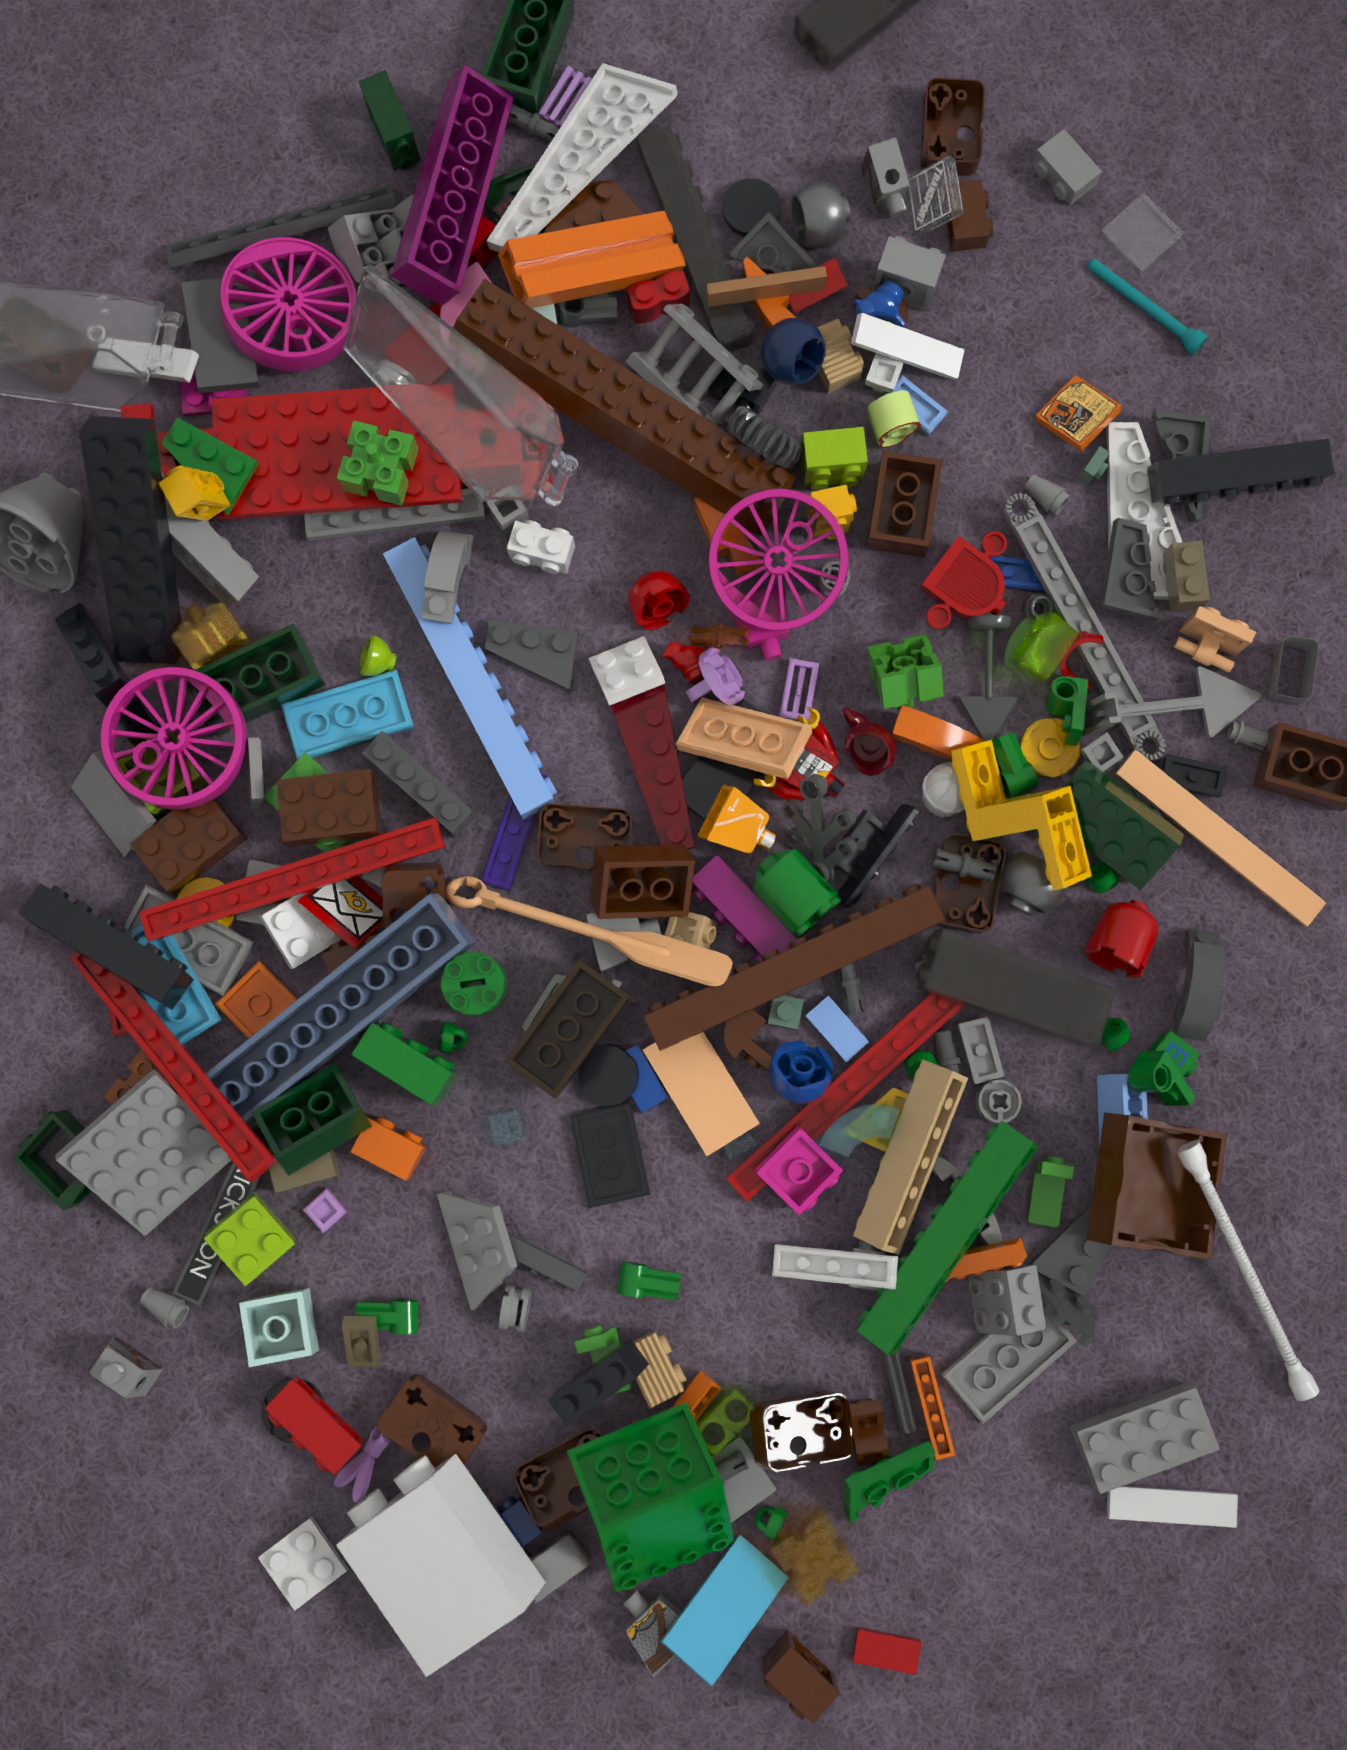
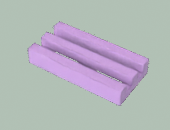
(553, 97)
(803, 665)

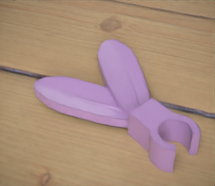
(363, 1465)

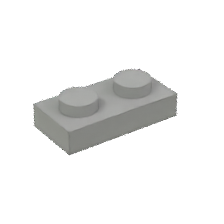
(980, 1050)

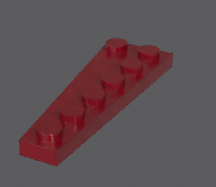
(652, 748)

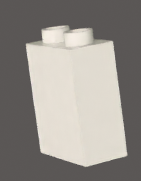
(439, 1561)

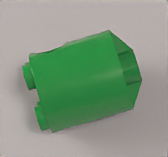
(794, 891)
(474, 983)

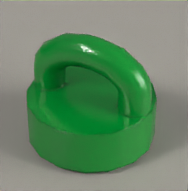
(1102, 878)
(447, 1034)
(1115, 1034)
(914, 1060)
(775, 1522)

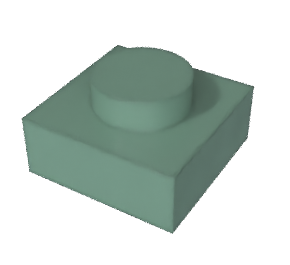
(1095, 467)
(786, 1012)

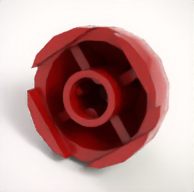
(656, 597)

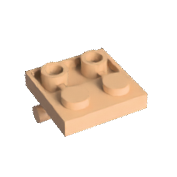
(1214, 634)

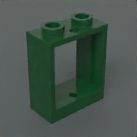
(389, 121)
(29, 1160)

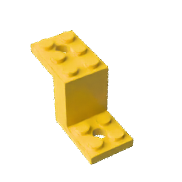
(1048, 811)

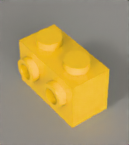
(194, 493)
(839, 503)

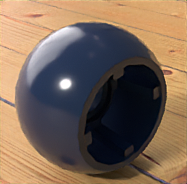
(793, 351)

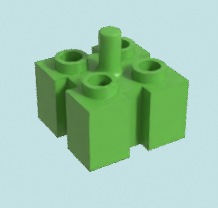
(377, 463)
(905, 672)

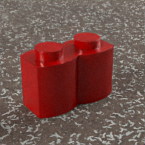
(650, 297)

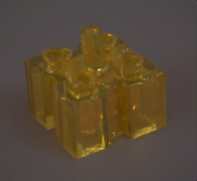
(211, 636)
(814, 1556)

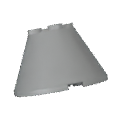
(41, 533)

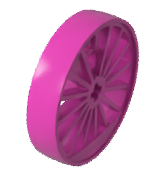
(287, 303)
(740, 604)
(222, 703)

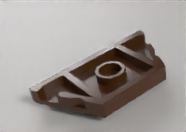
(595, 204)

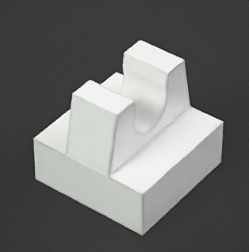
(884, 374)

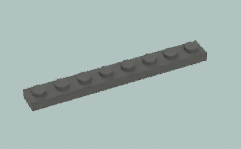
(287, 224)

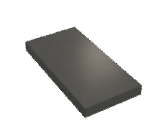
(220, 361)

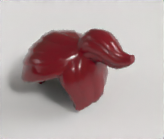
(873, 739)

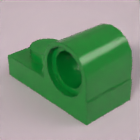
(1071, 707)
(1157, 1073)

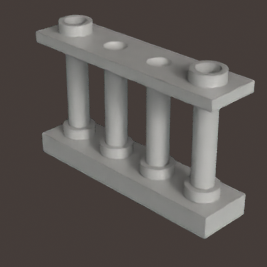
(647, 366)

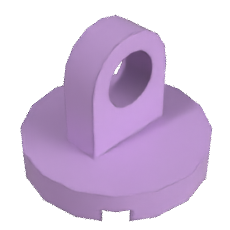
(719, 676)

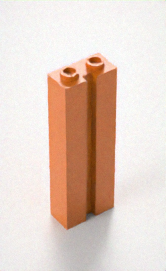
(590, 259)

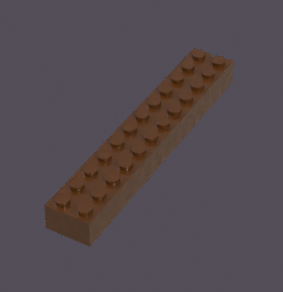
(621, 405)

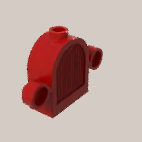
(966, 581)

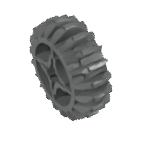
(764, 437)

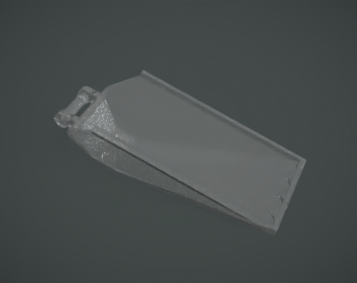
(80, 345)
(457, 397)

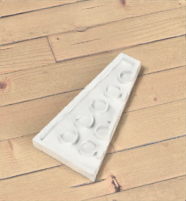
(1131, 496)

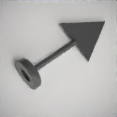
(988, 711)

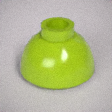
(376, 657)

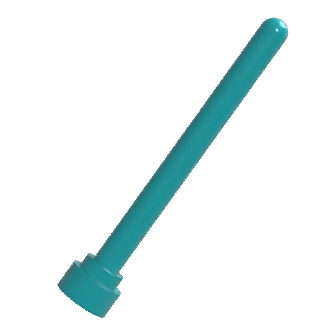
(1190, 337)

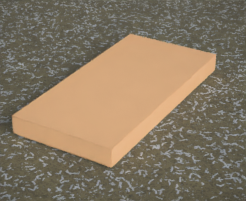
(744, 737)
(703, 1091)

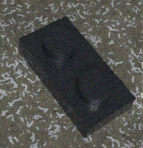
(1195, 775)

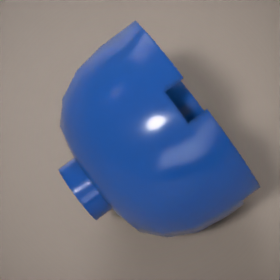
(800, 1072)

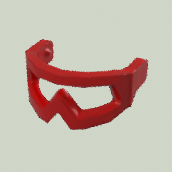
(1082, 637)

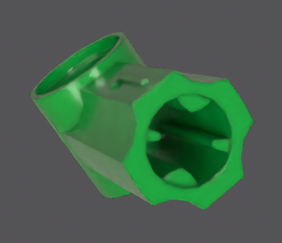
(1014, 770)
(645, 1281)
(394, 1316)

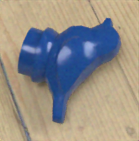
(883, 303)

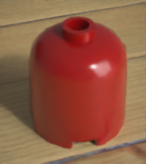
(1123, 938)

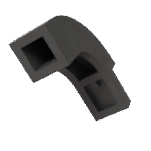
(1202, 985)

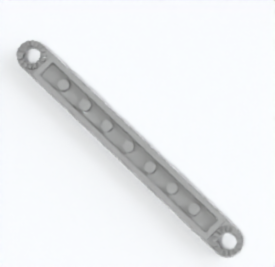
(1077, 611)

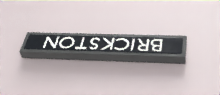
(203, 1261)

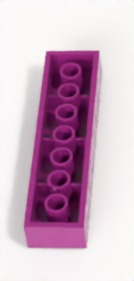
(452, 186)

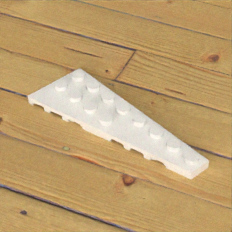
(594, 133)

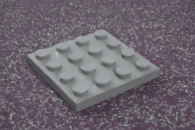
(145, 1153)

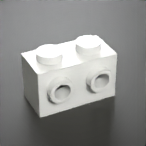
(541, 547)

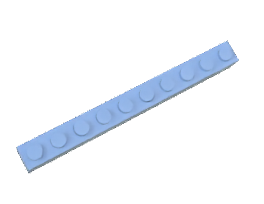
(475, 687)

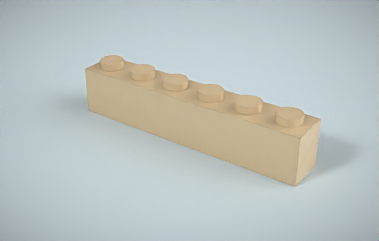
(910, 1157)

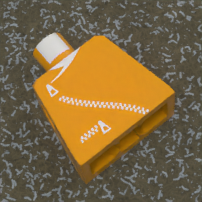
(736, 822)

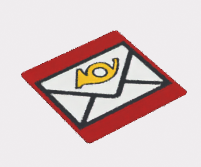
(347, 909)

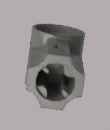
(591, 309)

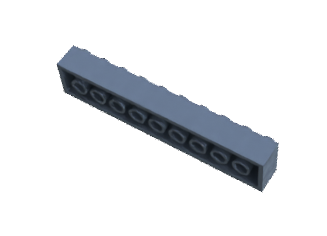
(342, 1006)

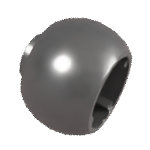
(819, 214)
(1027, 885)

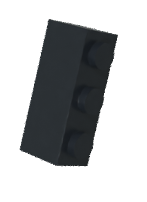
(598, 1382)

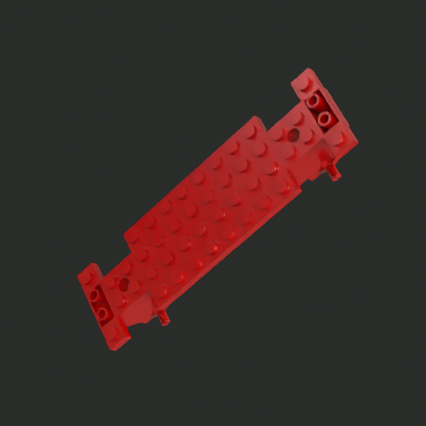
(301, 449)

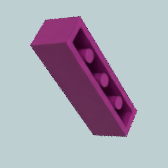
(741, 909)

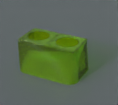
(1043, 647)
(732, 1392)

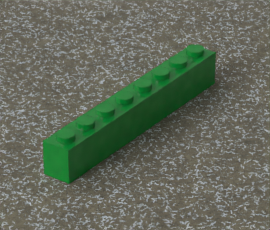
(947, 1237)

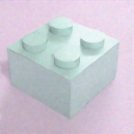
(279, 1327)

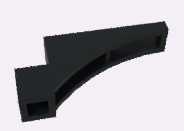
(101, 668)

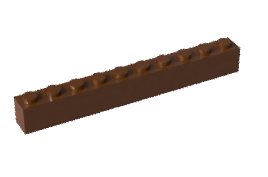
(795, 967)

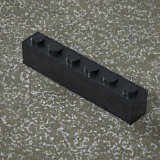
(1240, 471)
(107, 946)

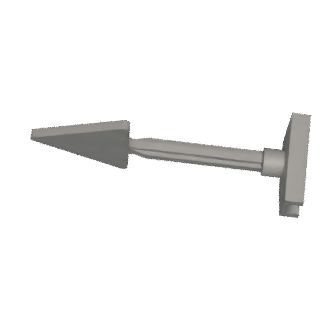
(1218, 699)

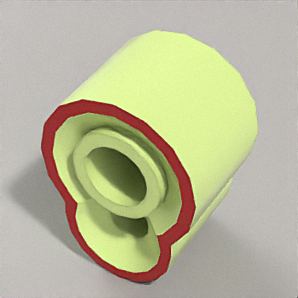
(893, 418)

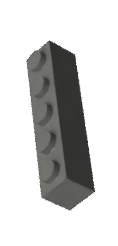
(547, 1264)

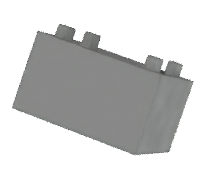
(912, 269)

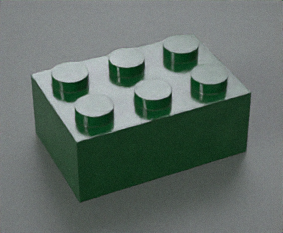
(311, 1119)

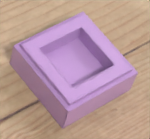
(325, 1210)

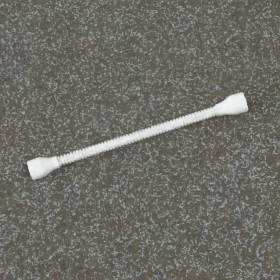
(1299, 1379)

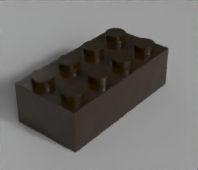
(567, 1029)

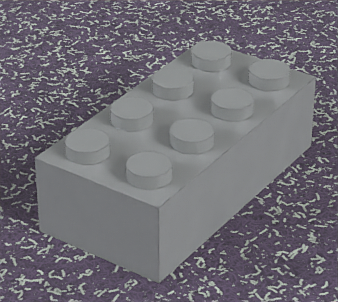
(1144, 1437)

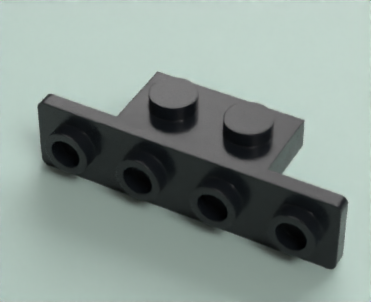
(873, 845)

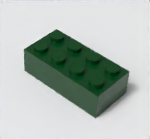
(528, 49)
(263, 675)
(1121, 826)

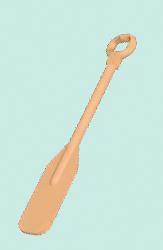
(641, 947)

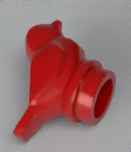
(686, 660)

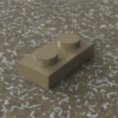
(361, 1341)

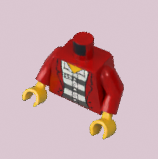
(816, 758)

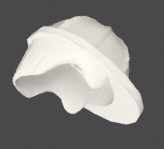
(941, 791)

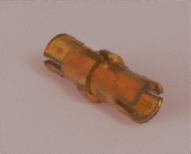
(719, 636)

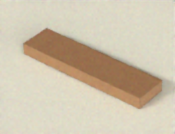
(766, 286)

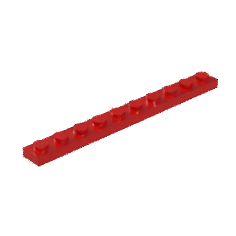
(292, 879)
(179, 1069)
(852, 1084)

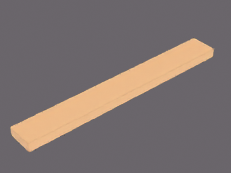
(1220, 838)

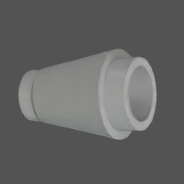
(1047, 494)
(165, 1307)

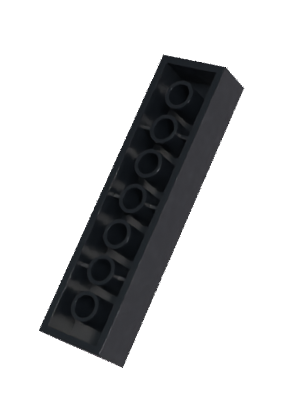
(132, 537)

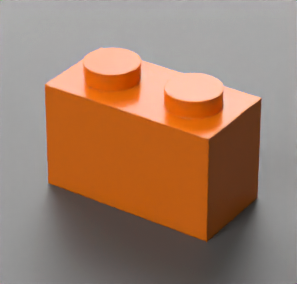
(390, 1148)

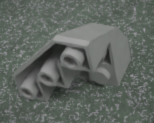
(370, 239)

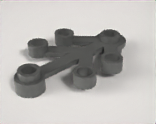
(815, 831)

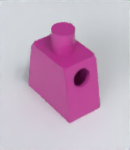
(766, 638)

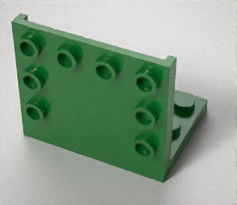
(653, 1496)

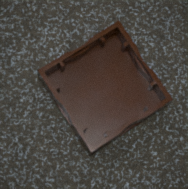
(1145, 1192)

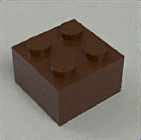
(799, 1677)

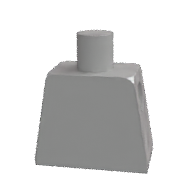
(608, 955)

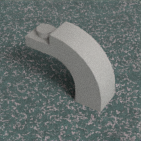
(443, 574)

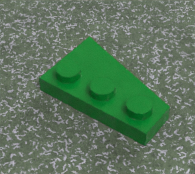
(204, 452)
(875, 1482)

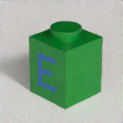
(1179, 1051)

